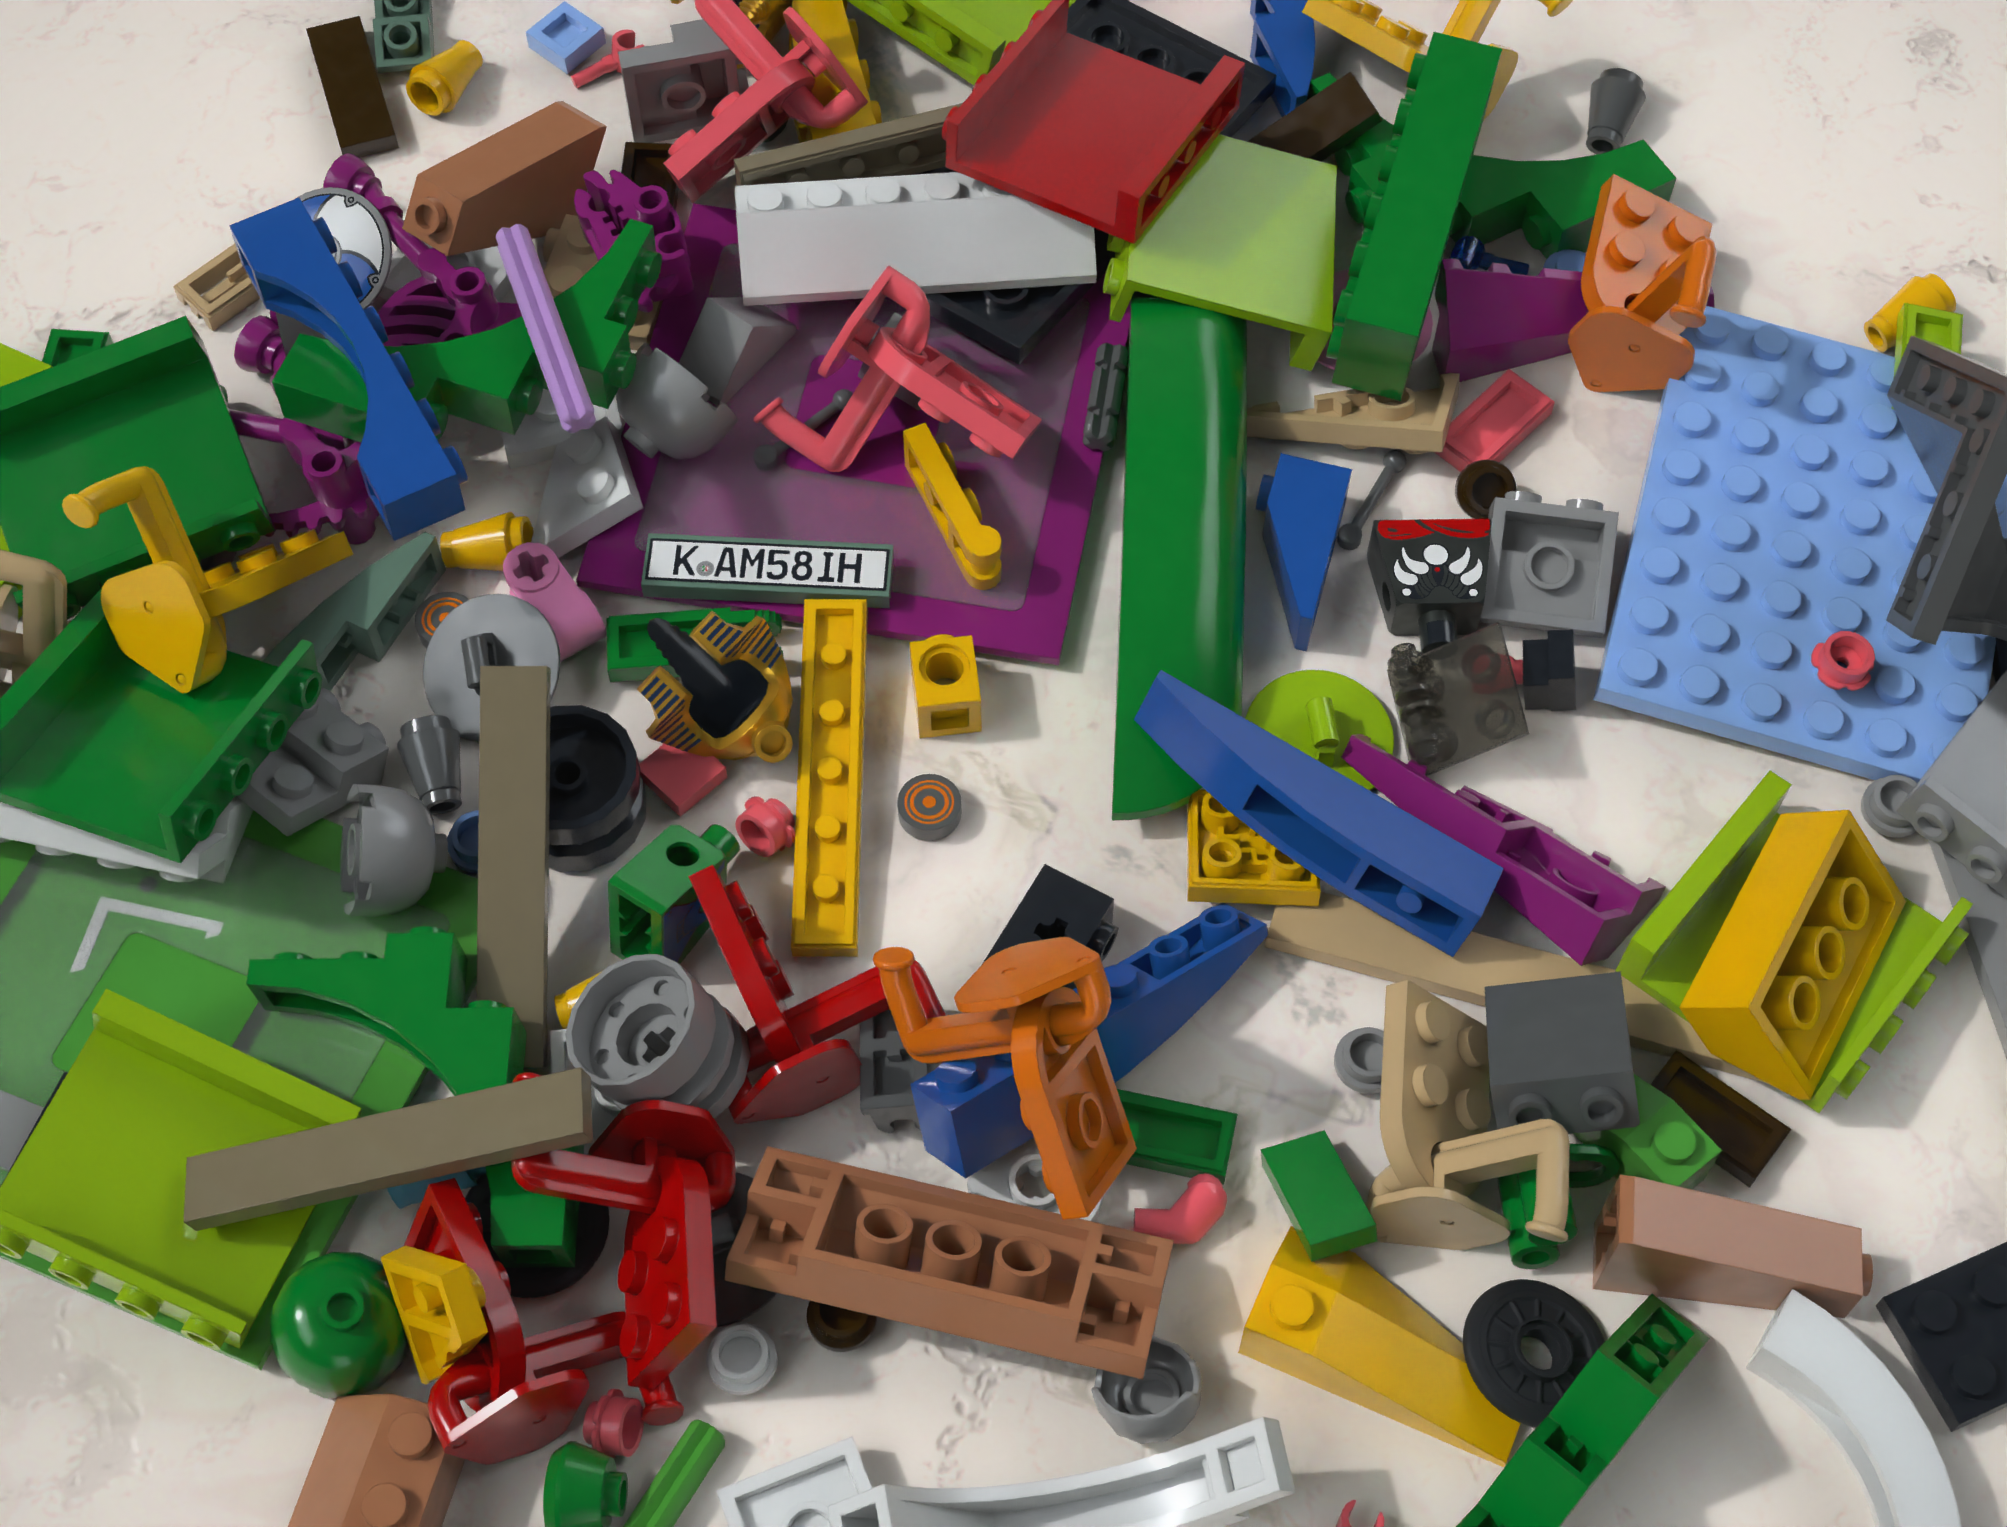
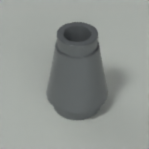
(1613, 108)
(433, 761)

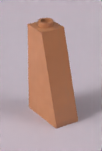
(507, 179)
(1723, 1250)

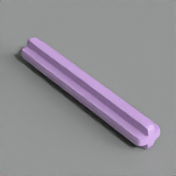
(545, 329)

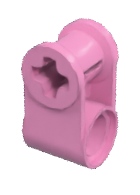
(554, 595)

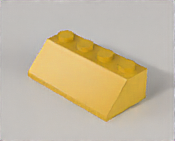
(1795, 951)

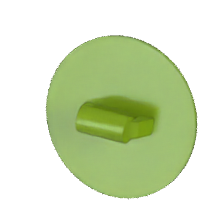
(1319, 715)

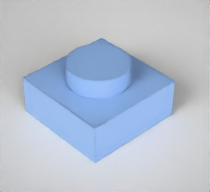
(565, 37)

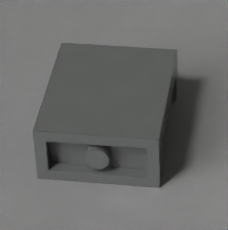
(1561, 1053)

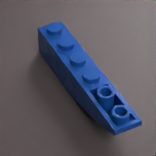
(1324, 818)
(973, 1104)

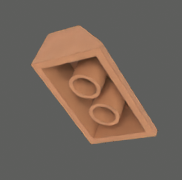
(378, 1467)

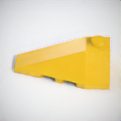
(1371, 1345)

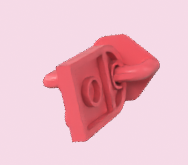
(778, 94)
(905, 359)

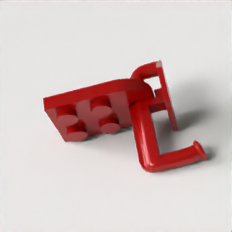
(807, 1069)
(671, 1173)
(516, 1384)

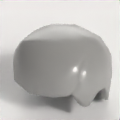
(1159, 1403)

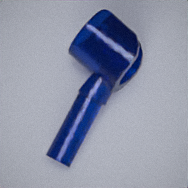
(1473, 256)

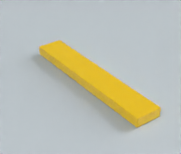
(830, 779)

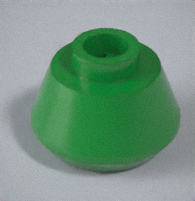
(583, 1488)

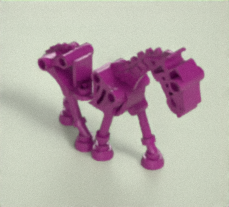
(432, 310)

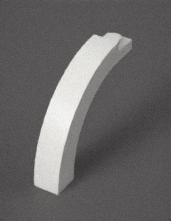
(1861, 1411)
(1185, 1487)

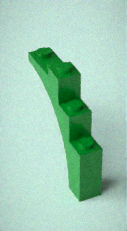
(1545, 199)
(491, 373)
(418, 1005)

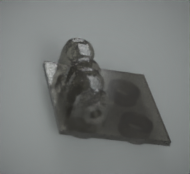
(1456, 698)

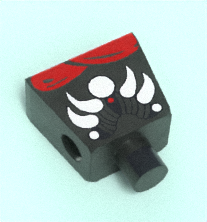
(1430, 576)

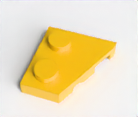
(437, 1307)

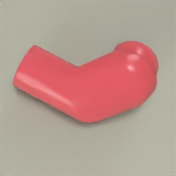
(1191, 1214)

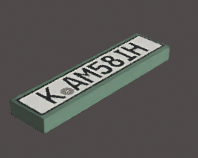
(766, 569)

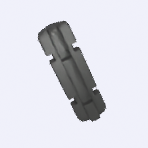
(1105, 397)

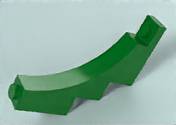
(1591, 1421)

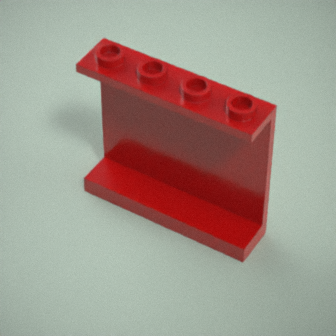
(1087, 126)

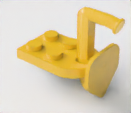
(1400, 40)
(172, 609)

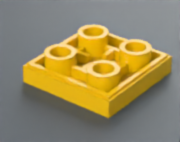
(1237, 864)

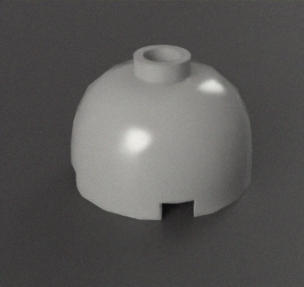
(670, 409)
(388, 851)

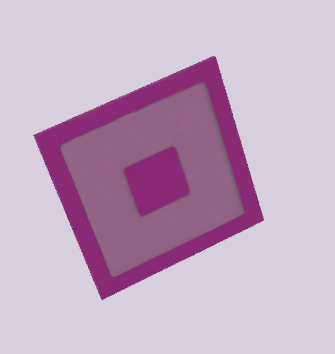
(1033, 501)

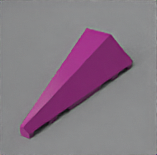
(1504, 318)
(1544, 877)

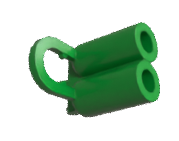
(1519, 1199)

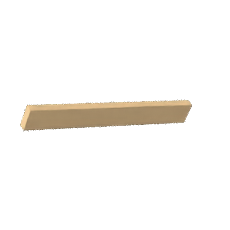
(1363, 941)

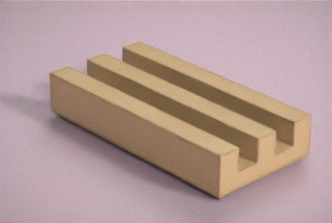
(223, 300)

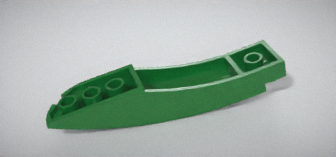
(1179, 533)

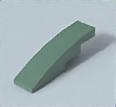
(367, 610)

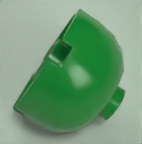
(338, 1326)

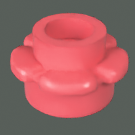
(1852, 651)
(766, 826)
(614, 1424)

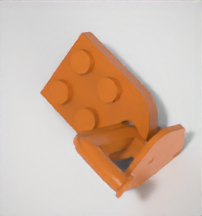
(1658, 267)
(1055, 1051)

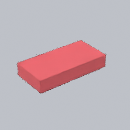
(1496, 422)

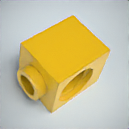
(950, 707)

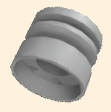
(657, 1035)

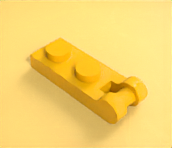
(954, 509)

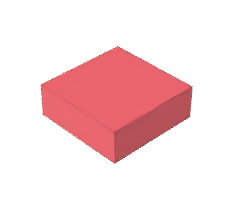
(681, 776)

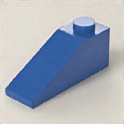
(1300, 533)

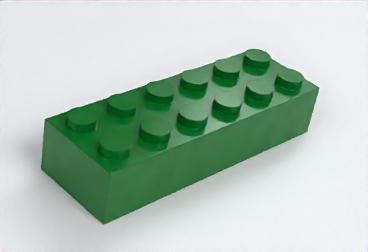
(1411, 215)

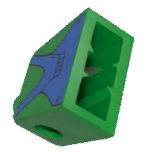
(653, 898)

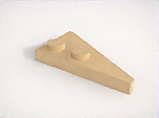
(1365, 419)

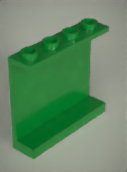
(112, 411)
(128, 754)

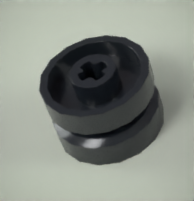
(593, 790)

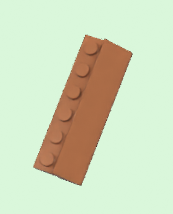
(951, 1261)

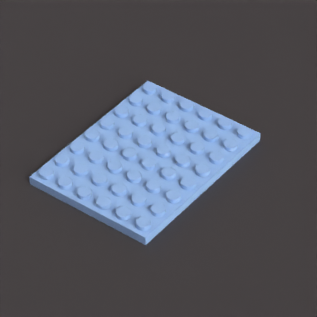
(1763, 527)

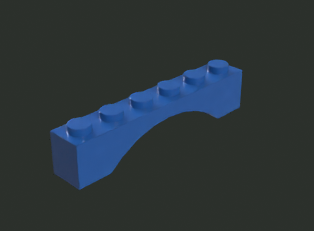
(399, 455)

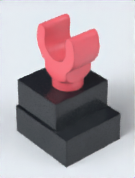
(1548, 672)

